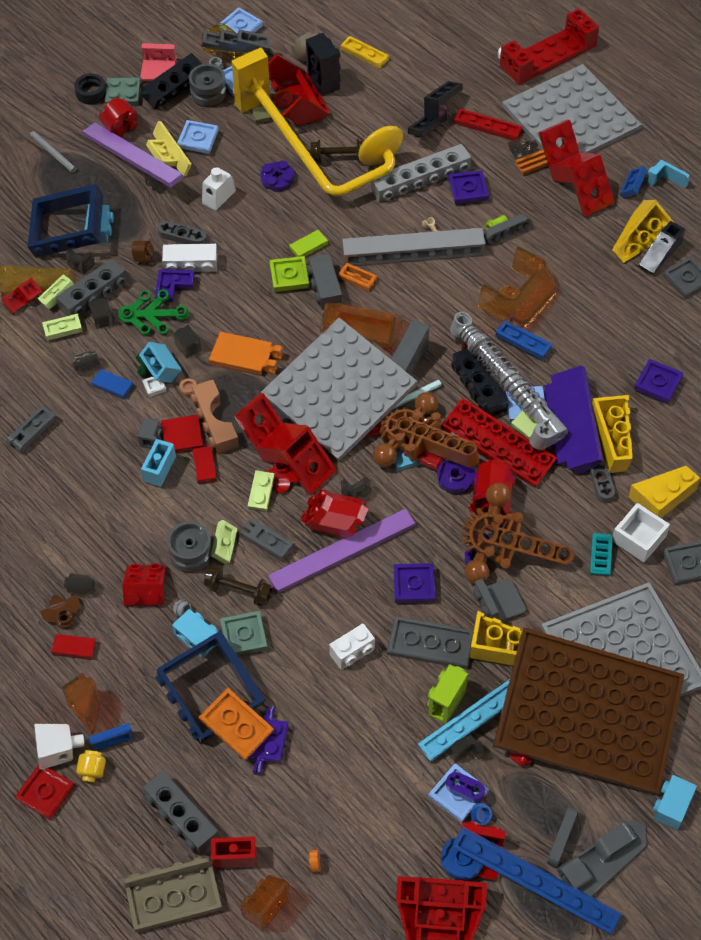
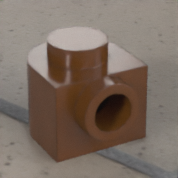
(142, 251)

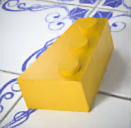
(665, 491)

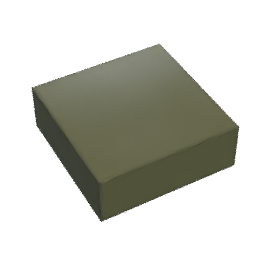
(261, 115)

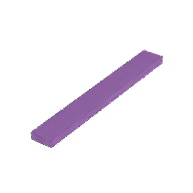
(133, 155)
(341, 551)

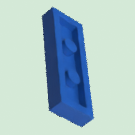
(523, 340)

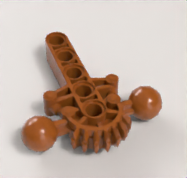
(421, 435)
(498, 496)

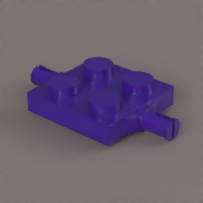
(272, 748)

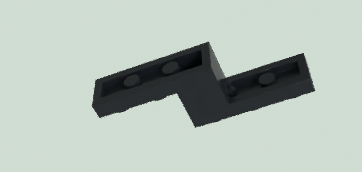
(435, 109)

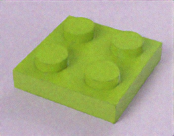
(289, 274)

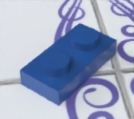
(633, 182)

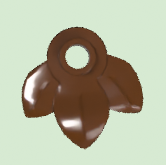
(61, 609)

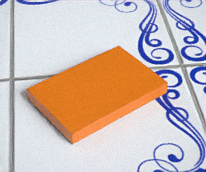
(236, 724)

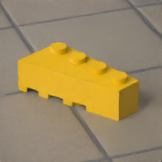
(614, 431)
(494, 640)

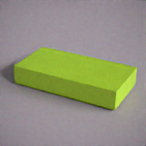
(308, 244)

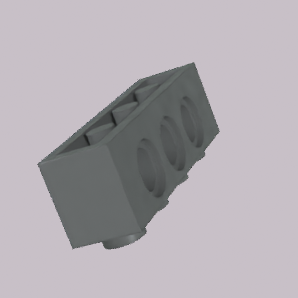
(93, 286)
(163, 786)

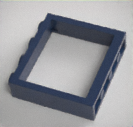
(60, 201)
(233, 661)

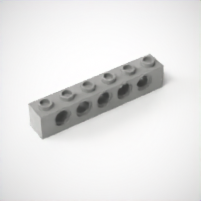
(421, 173)

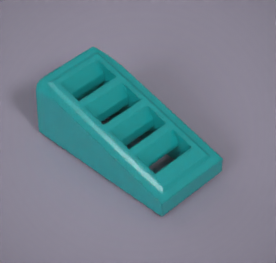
(601, 542)

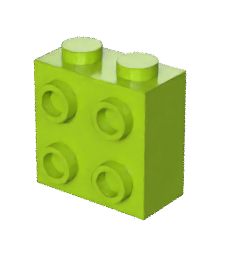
(447, 693)

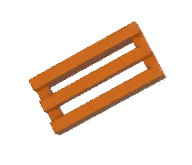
(532, 160)
(356, 279)

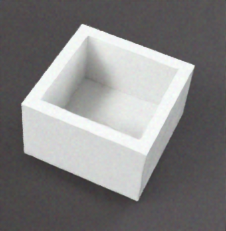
(640, 532)

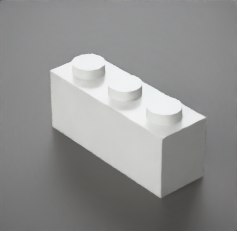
(190, 257)

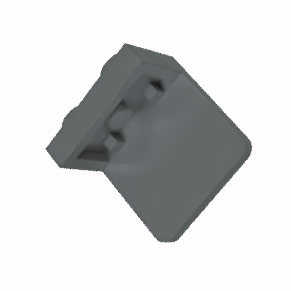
(499, 599)

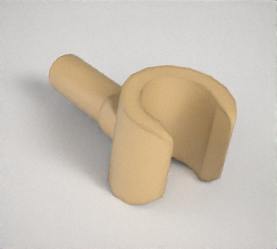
(431, 224)

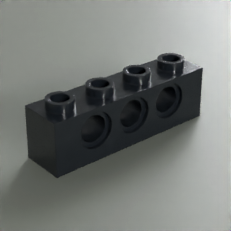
(176, 73)
(472, 372)

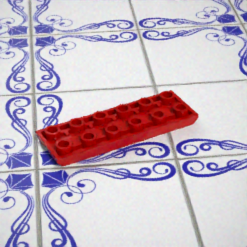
(498, 442)

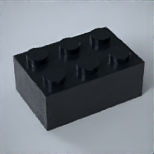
(323, 63)

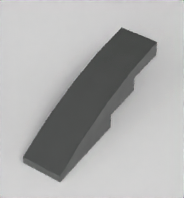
(237, 42)

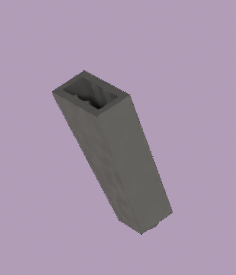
(412, 346)

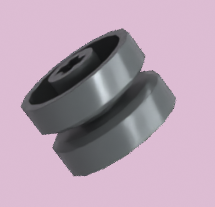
(207, 85)
(189, 546)

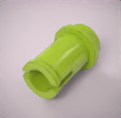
(490, 223)

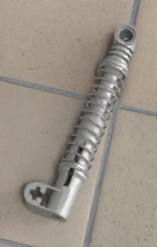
(535, 407)

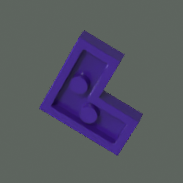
(172, 279)

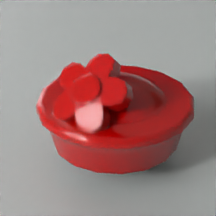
(283, 98)

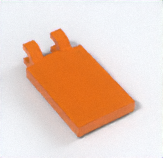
(245, 354)

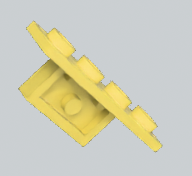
(167, 149)

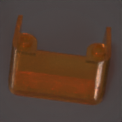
(521, 305)
(367, 322)

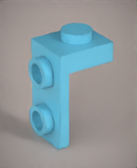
(668, 171)

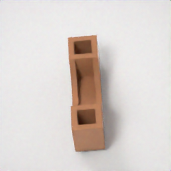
(221, 433)

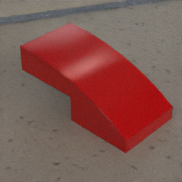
(21, 296)

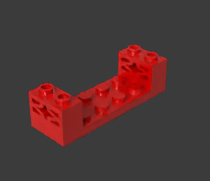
(576, 38)

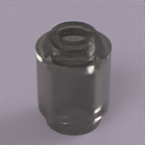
(85, 362)
(79, 584)

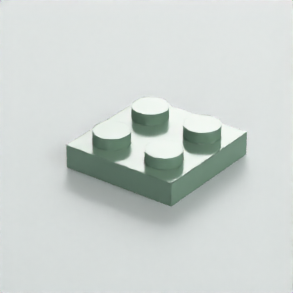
(123, 88)
(244, 632)

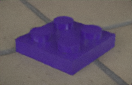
(468, 187)
(658, 381)
(414, 583)

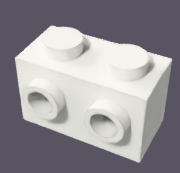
(352, 646)

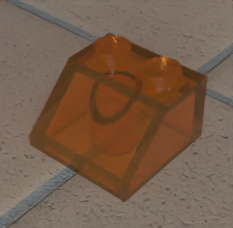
(83, 700)
(265, 901)

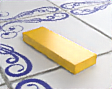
(364, 52)

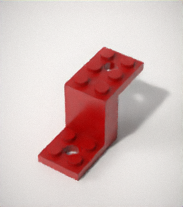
(576, 167)
(285, 443)

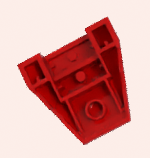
(440, 907)

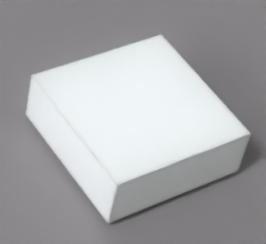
(153, 387)

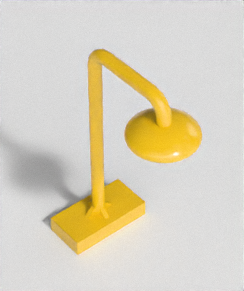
(253, 89)

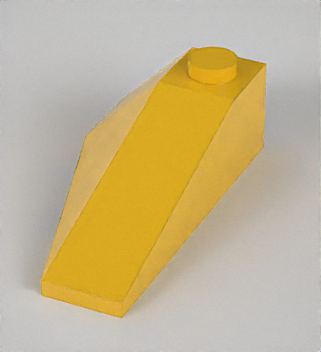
(641, 230)

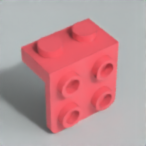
(156, 60)

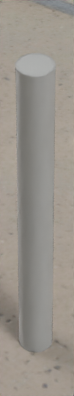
(53, 152)

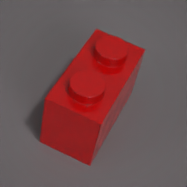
(234, 852)

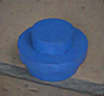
(481, 813)

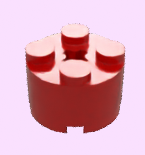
(119, 117)

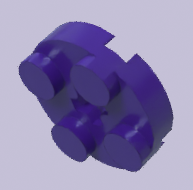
(269, 178)
(452, 484)

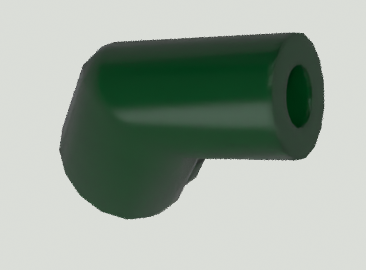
(143, 371)

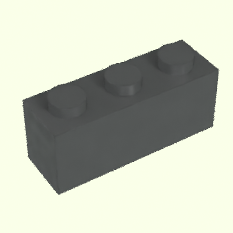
(324, 280)

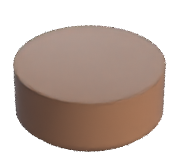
(186, 387)

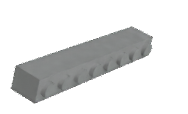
(414, 246)

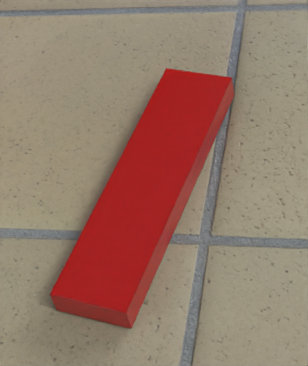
(488, 124)

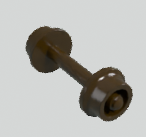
(316, 151)
(214, 578)

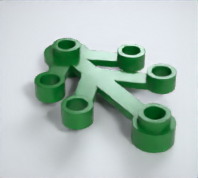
(151, 312)

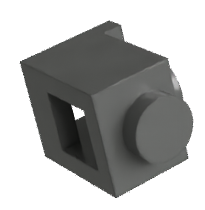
(149, 432)

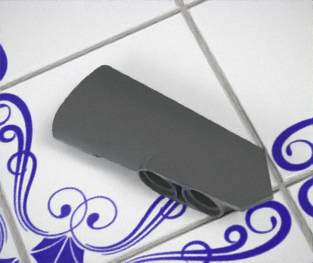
(605, 857)

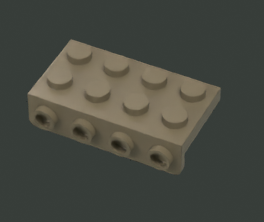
(172, 894)

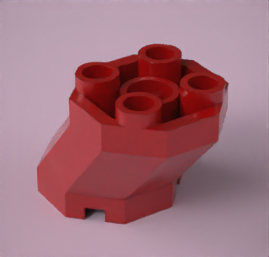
(487, 474)
(334, 513)

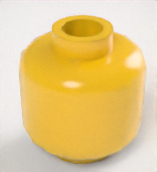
(91, 766)

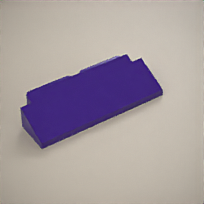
(572, 404)

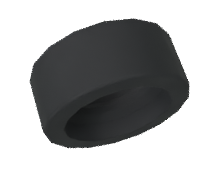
(88, 80)

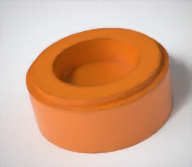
(314, 861)

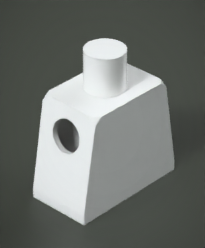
(217, 188)
(55, 744)

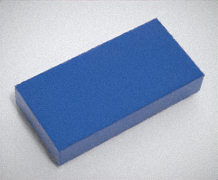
(112, 384)
(111, 737)

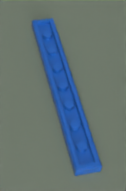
(537, 880)

